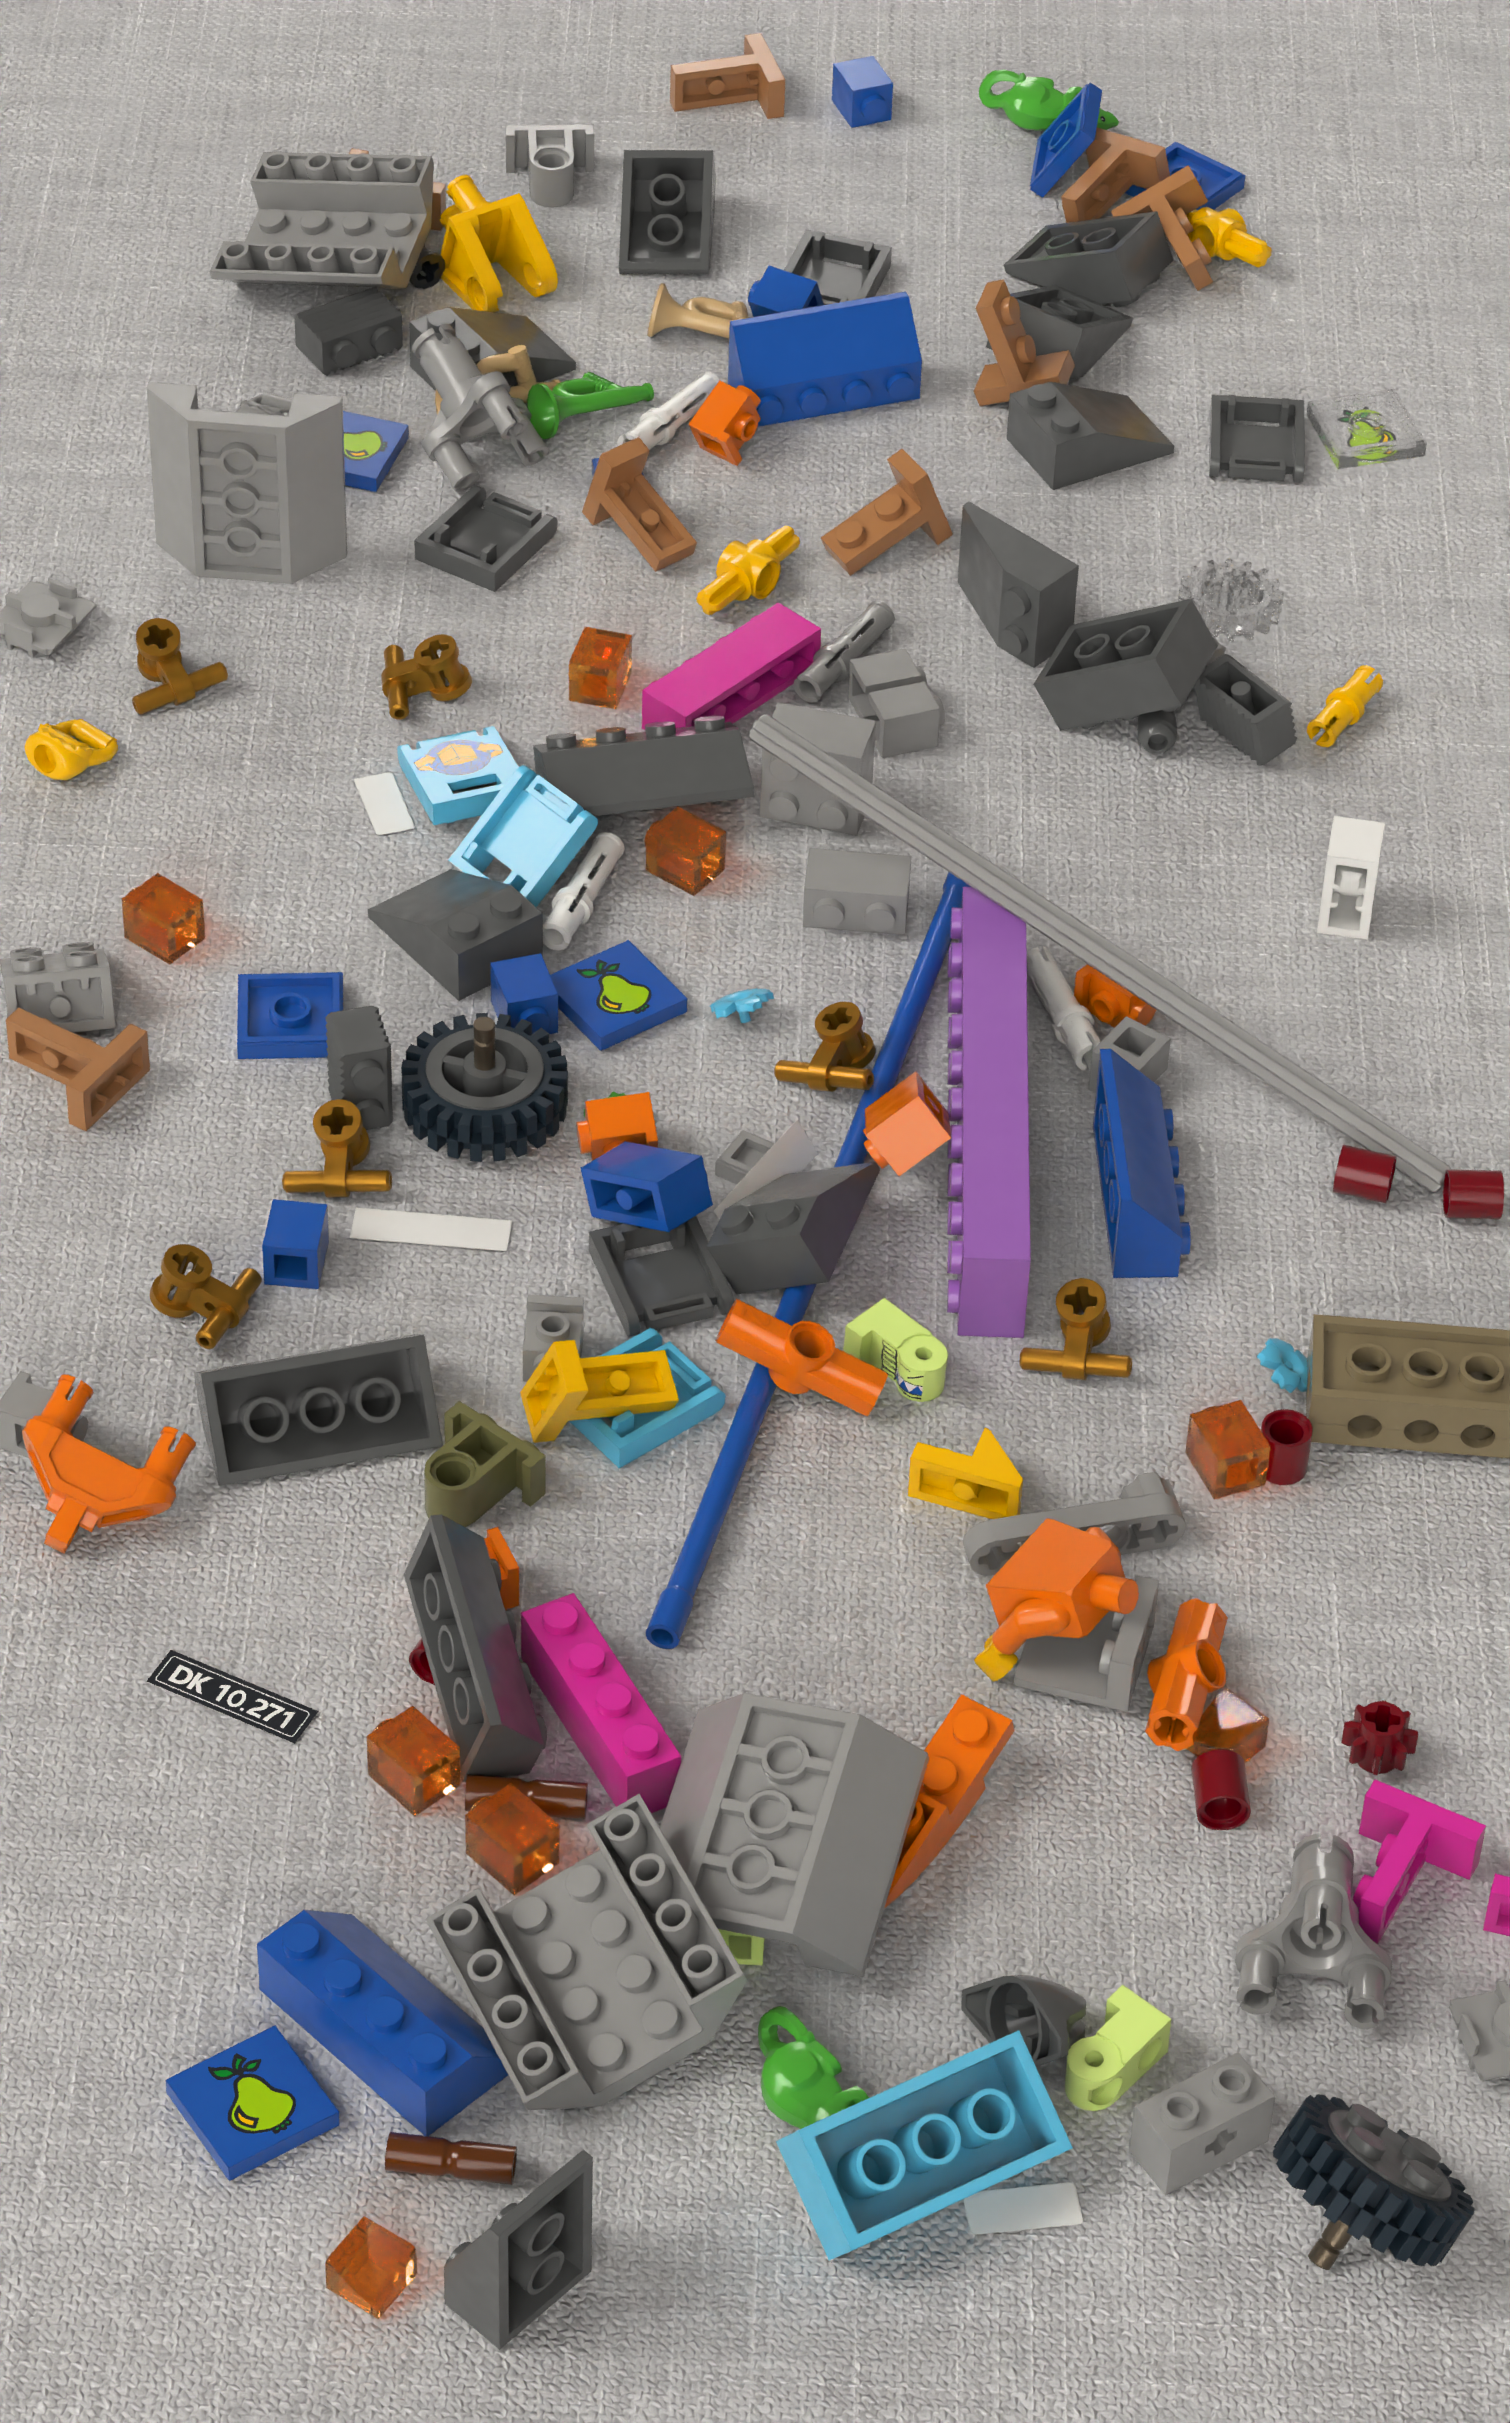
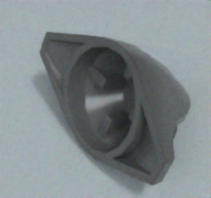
(1038, 2008)

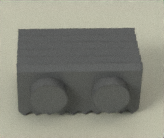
(349, 330)
(1245, 710)
(360, 1063)

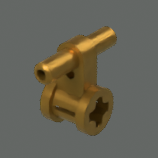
(161, 661)
(423, 674)
(840, 1055)
(344, 1146)
(202, 1293)
(1080, 1335)

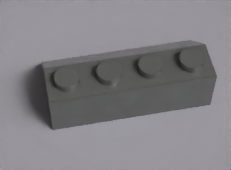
(648, 767)
(318, 1409)
(473, 1652)

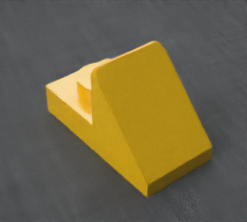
(975, 1484)

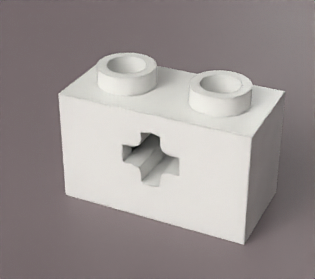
(1350, 877)

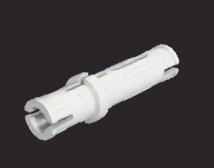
(659, 424)
(561, 922)
(1070, 1019)

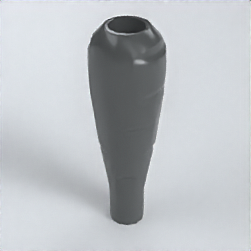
(1157, 731)

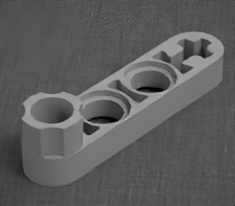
(1145, 1505)

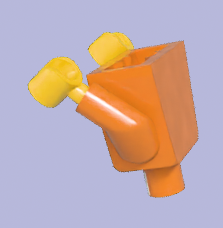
(1054, 1587)

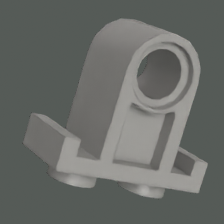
(550, 158)

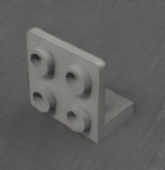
(63, 987)
(1098, 1666)

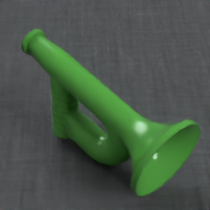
(579, 397)

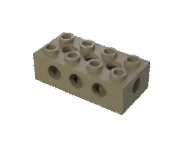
(1409, 1386)

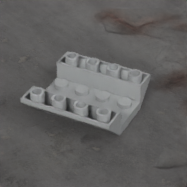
(333, 221)
(248, 488)
(794, 1823)
(594, 1968)

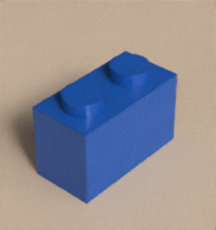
(646, 1186)

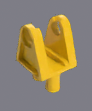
(491, 233)

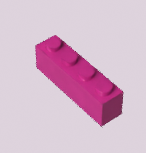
(735, 671)
(598, 1703)

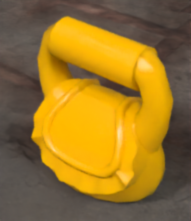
(63, 757)

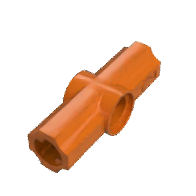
(801, 1357)
(1186, 1674)

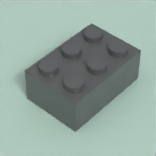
(1126, 665)

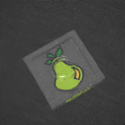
(1366, 428)

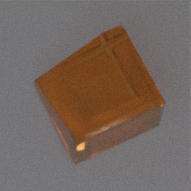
(1231, 1726)
(371, 2267)

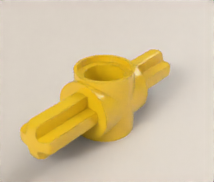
(1226, 236)
(748, 570)

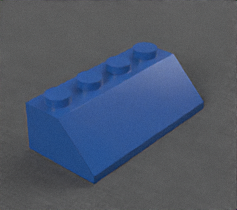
(827, 358)
(1138, 1173)
(378, 2016)

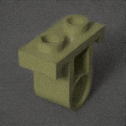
(479, 1467)

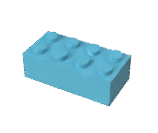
(923, 2145)

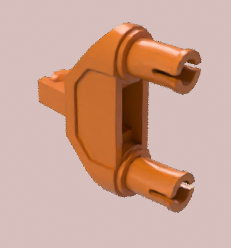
(89, 1485)

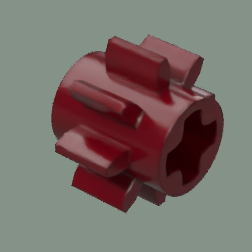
(1379, 1737)

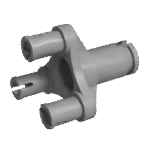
(470, 408)
(1317, 1937)

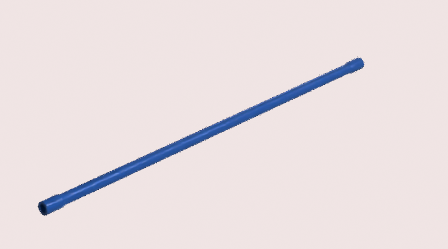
(677, 1599)

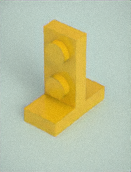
(594, 1387)

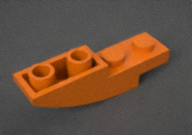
(951, 1784)

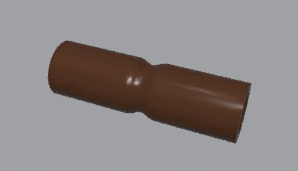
(553, 1797)
(442, 2157)

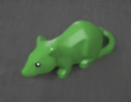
(1033, 100)
(800, 2074)

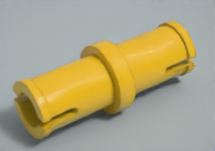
(1344, 706)

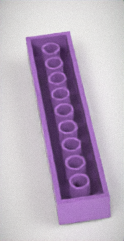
(991, 1120)

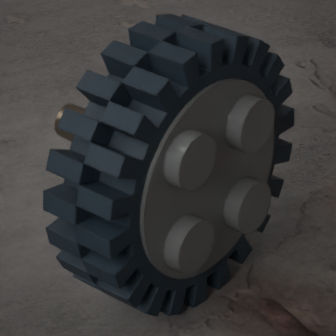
(484, 1087)
(1371, 2183)

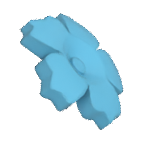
(742, 1002)
(1288, 1364)

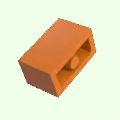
(905, 1125)

